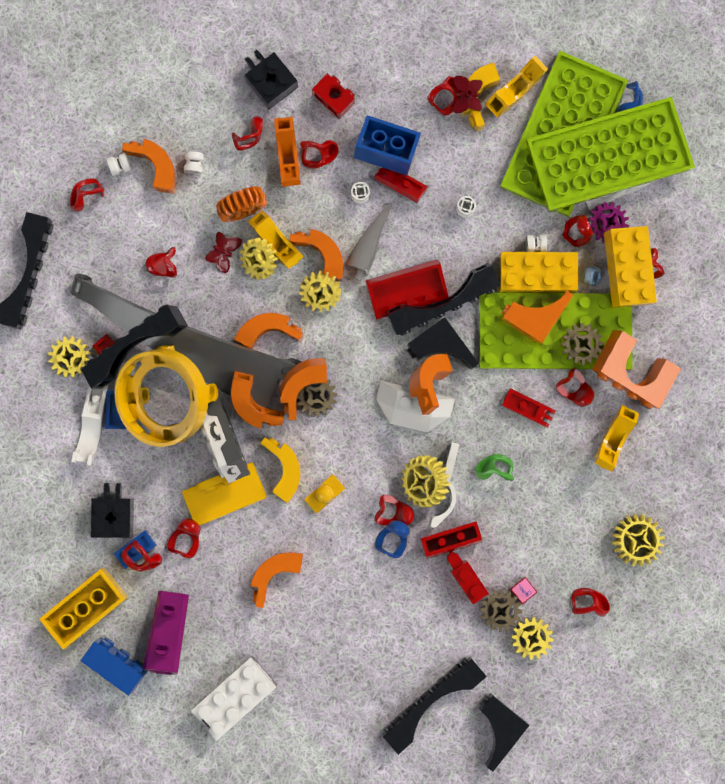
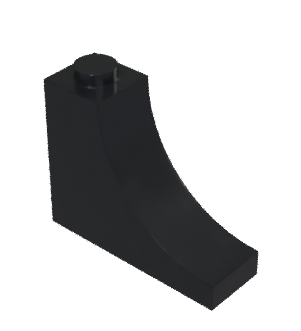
(441, 339)
(506, 728)

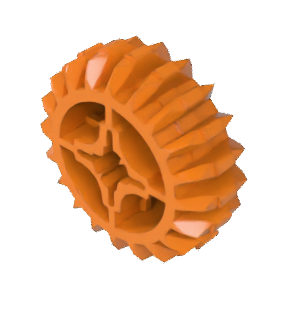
(241, 204)

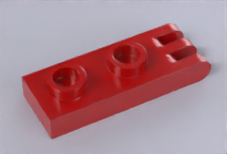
(402, 184)
(527, 407)

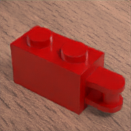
(466, 578)

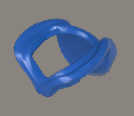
(638, 96)
(398, 528)

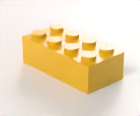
(630, 267)
(538, 272)
(83, 608)

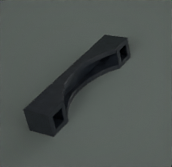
(35, 231)
(479, 281)
(104, 368)
(464, 677)

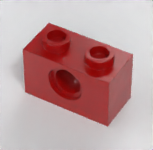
(339, 105)

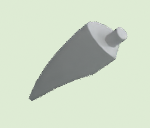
(366, 248)

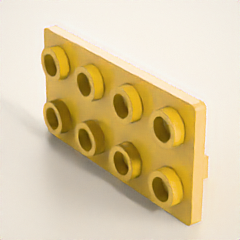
(218, 497)

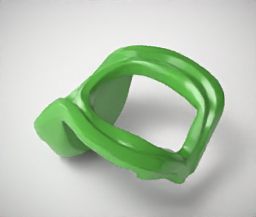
(487, 467)

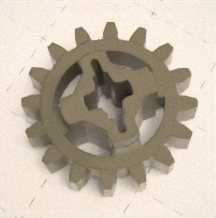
(577, 338)
(310, 402)
(493, 617)

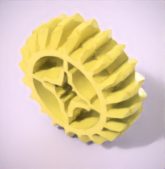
(433, 487)
(643, 533)

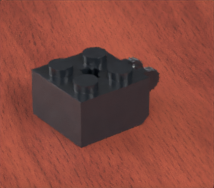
(268, 69)
(121, 508)

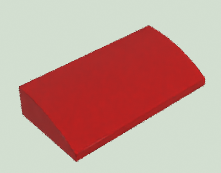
(409, 286)

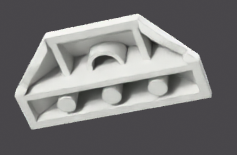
(405, 410)

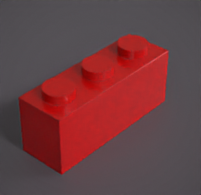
(451, 540)

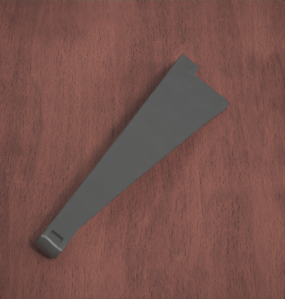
(211, 355)

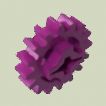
(600, 218)

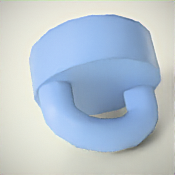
(592, 276)

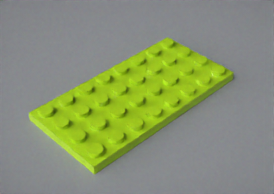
(570, 96)
(610, 154)
(509, 349)

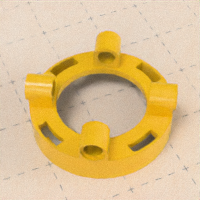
(131, 397)

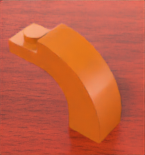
(287, 151)
(165, 172)
(327, 248)
(263, 323)
(301, 375)
(422, 378)
(247, 407)
(278, 563)

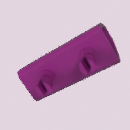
(166, 633)

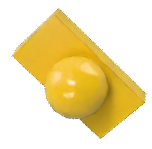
(324, 493)

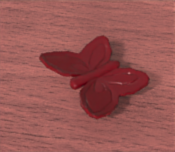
(468, 94)
(220, 251)

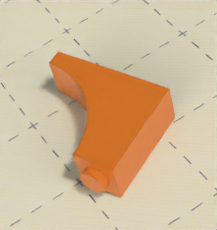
(535, 322)

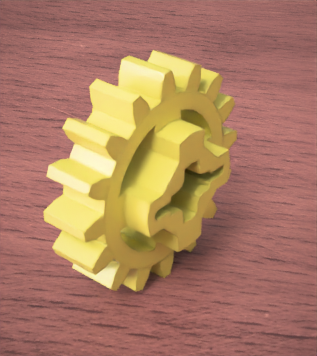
(258, 258)
(327, 296)
(77, 355)
(527, 647)

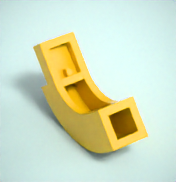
(490, 78)
(517, 88)
(266, 229)
(615, 437)
(291, 469)

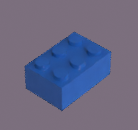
(387, 145)
(114, 665)

